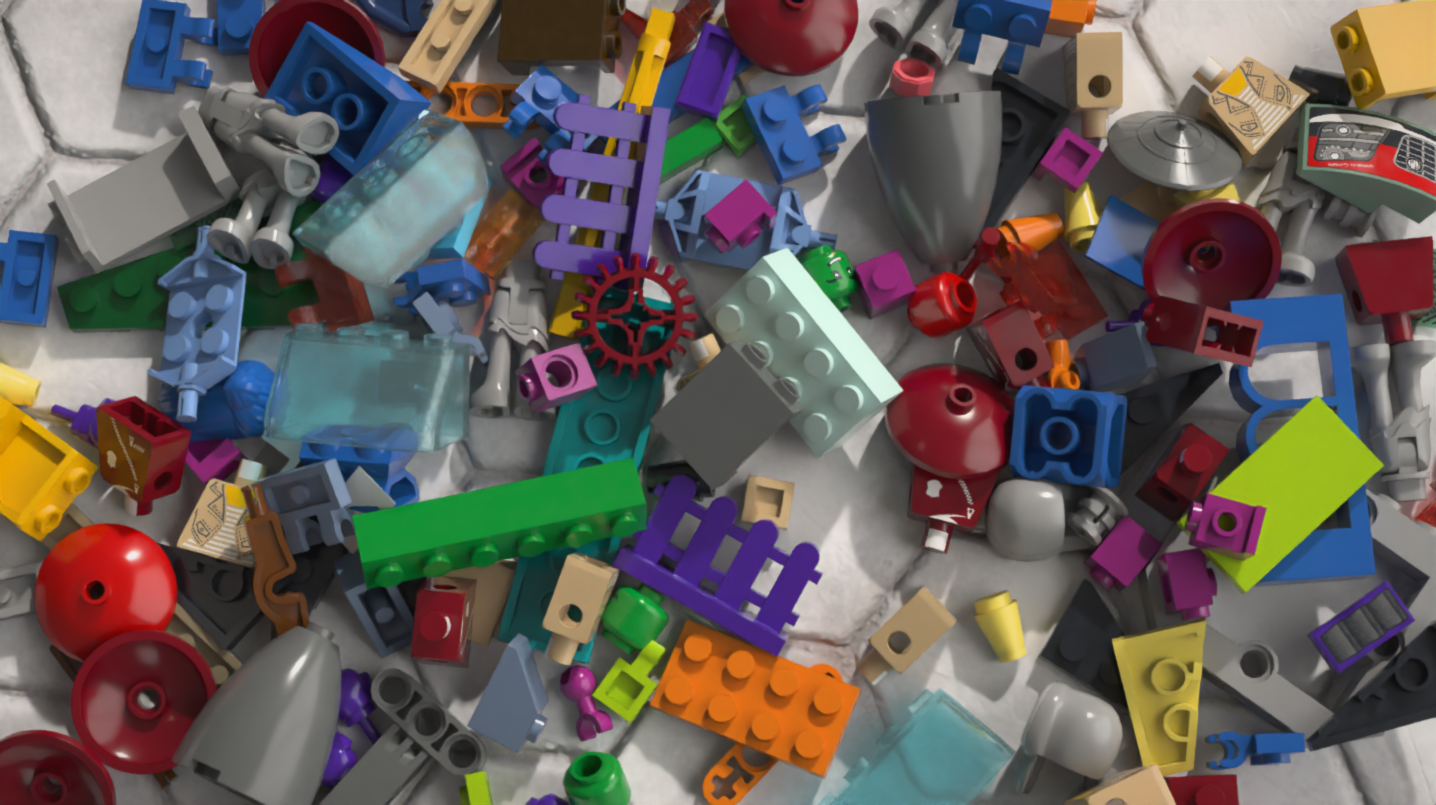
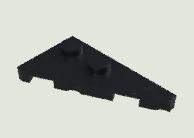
(1158, 406)

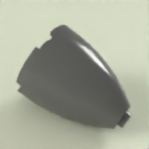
(937, 169)
(271, 721)

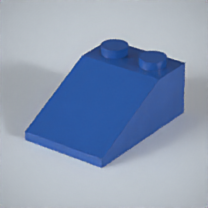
(351, 88)

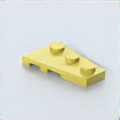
(1162, 691)

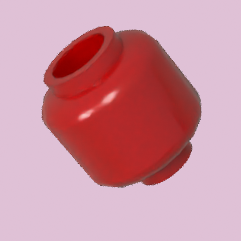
(942, 305)

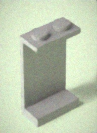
(146, 197)

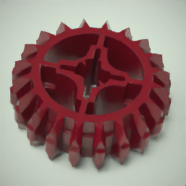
(600, 315)

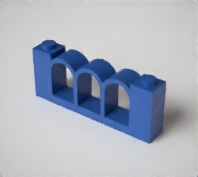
(1299, 326)

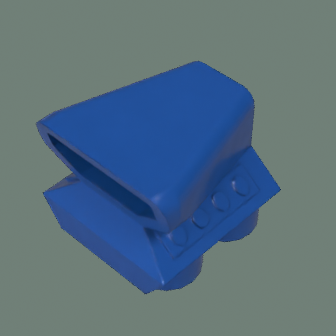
(1068, 436)
(383, 466)

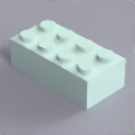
(808, 346)

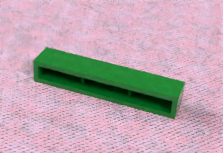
(500, 523)

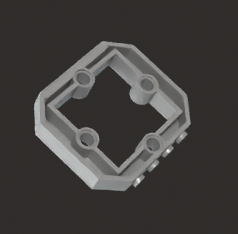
(1395, 538)

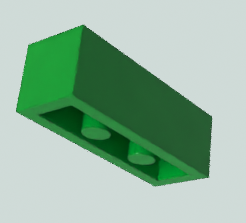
(689, 148)

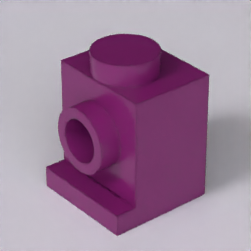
(523, 166)
(738, 218)
(1207, 535)
(1186, 583)

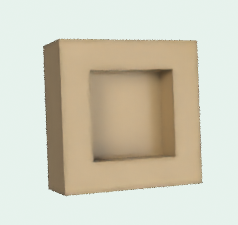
(768, 500)

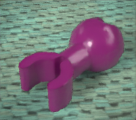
(578, 686)

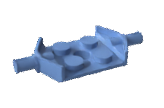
(705, 190)
(200, 291)

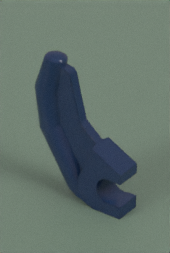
(396, 16)

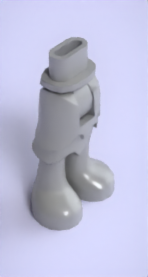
(927, 43)
(249, 123)
(1294, 195)
(241, 237)
(518, 321)
(1400, 439)

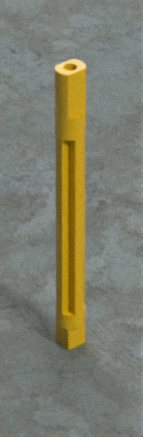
(640, 90)

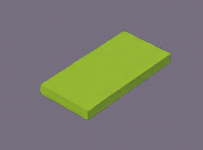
(1301, 481)

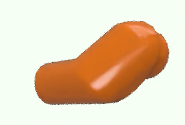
(1061, 375)

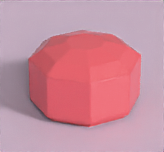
(912, 78)

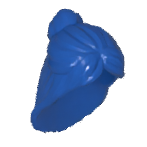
(230, 407)

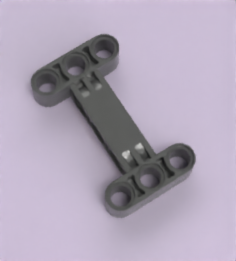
(402, 748)

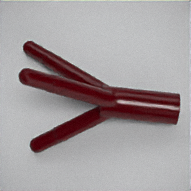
(984, 251)

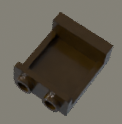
(559, 34)

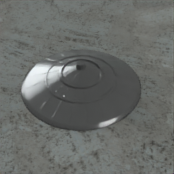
(1174, 150)

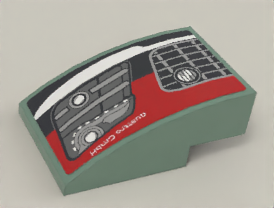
(1368, 159)

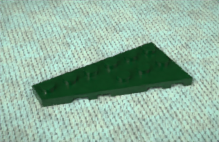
(133, 300)

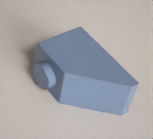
(1115, 360)
(380, 609)
(513, 699)

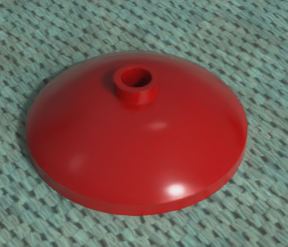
(136, 583)

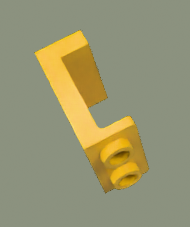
(1388, 51)
(37, 473)

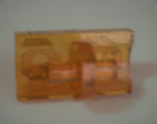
(502, 234)

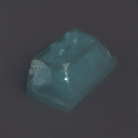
(400, 201)

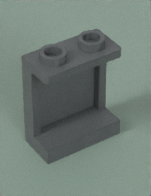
(727, 412)

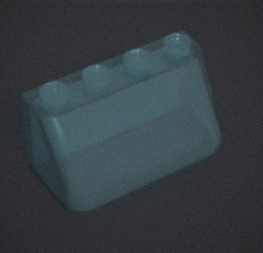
(369, 389)
(932, 760)

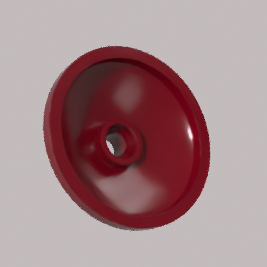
(284, 22)
(790, 35)
(1237, 267)
(952, 421)
(109, 706)
(35, 755)

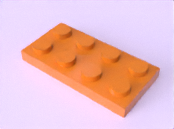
(755, 698)

